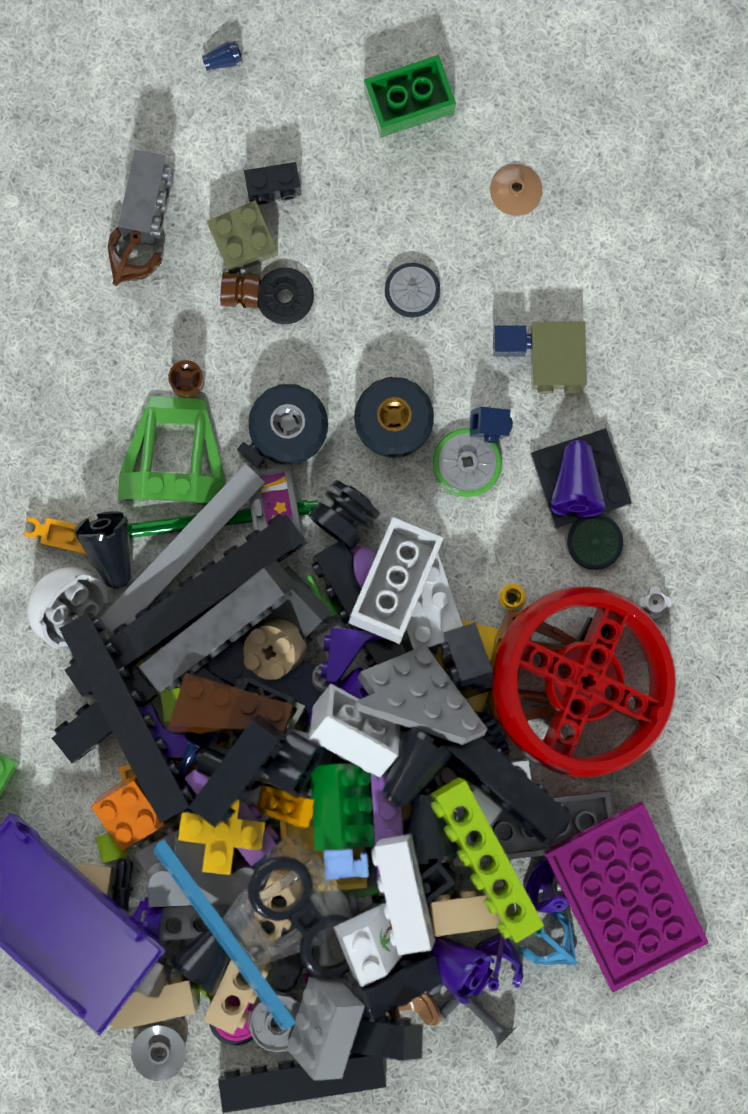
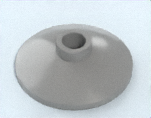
(144, 1055)

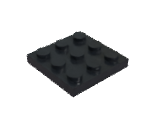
(547, 466)

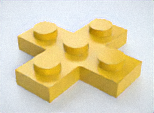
(222, 839)

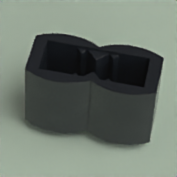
(293, 764)

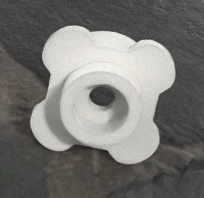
(655, 594)

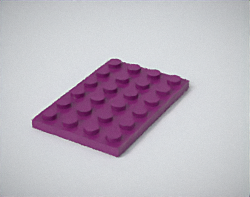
(626, 896)

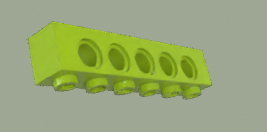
(525, 919)

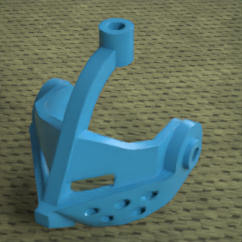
(564, 953)

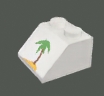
(368, 945)

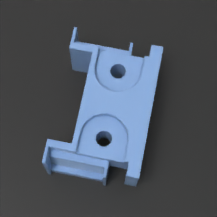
(341, 864)

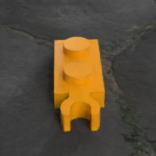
(56, 534)

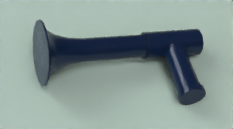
(196, 742)

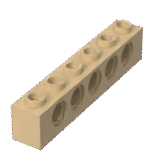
(220, 1012)

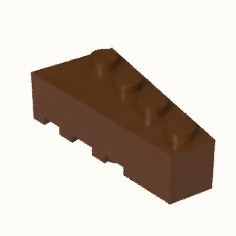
(219, 708)

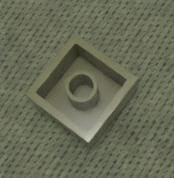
(242, 237)

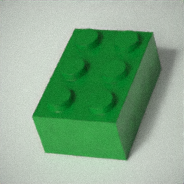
(409, 96)
(341, 807)

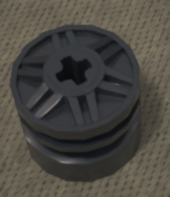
(344, 514)

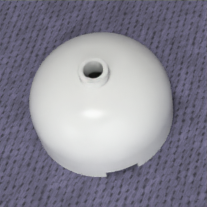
(59, 595)

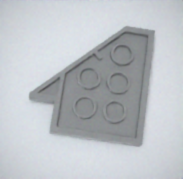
(420, 696)

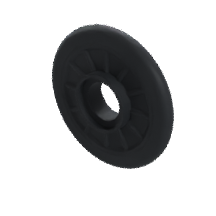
(293, 310)

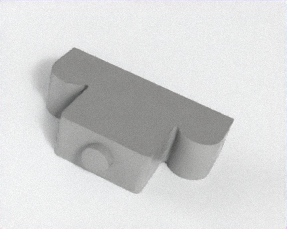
(216, 887)

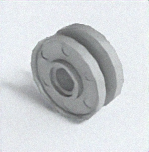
(268, 1036)

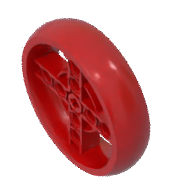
(650, 710)

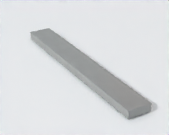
(183, 548)

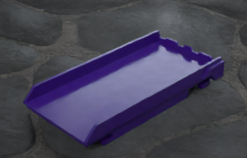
(68, 929)

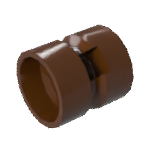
(240, 290)
(186, 379)

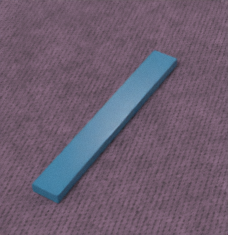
(223, 935)

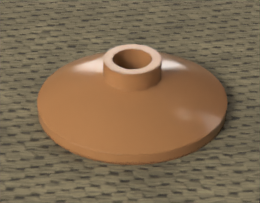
(512, 201)

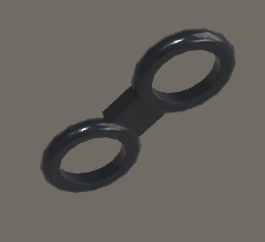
(300, 913)

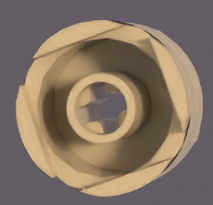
(274, 649)

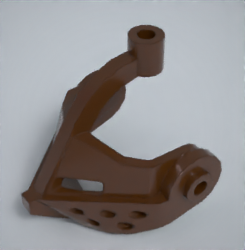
(121, 269)

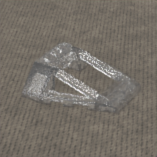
(325, 895)

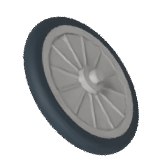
(412, 290)

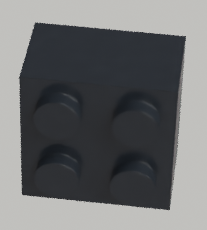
(467, 660)

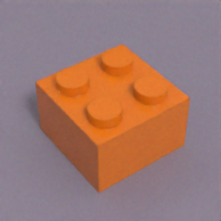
(126, 813)

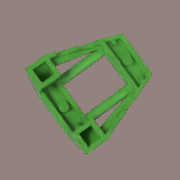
(172, 486)

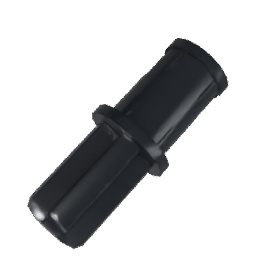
(123, 883)

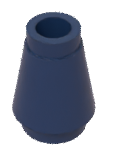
(223, 56)

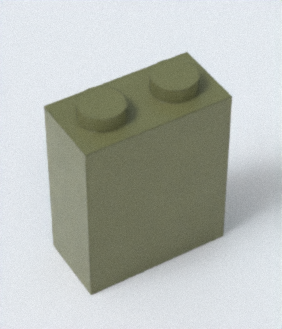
(558, 356)

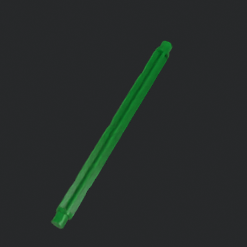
(179, 523)

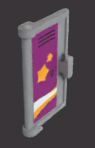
(274, 497)

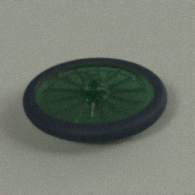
(595, 542)

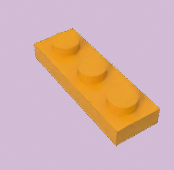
(284, 806)

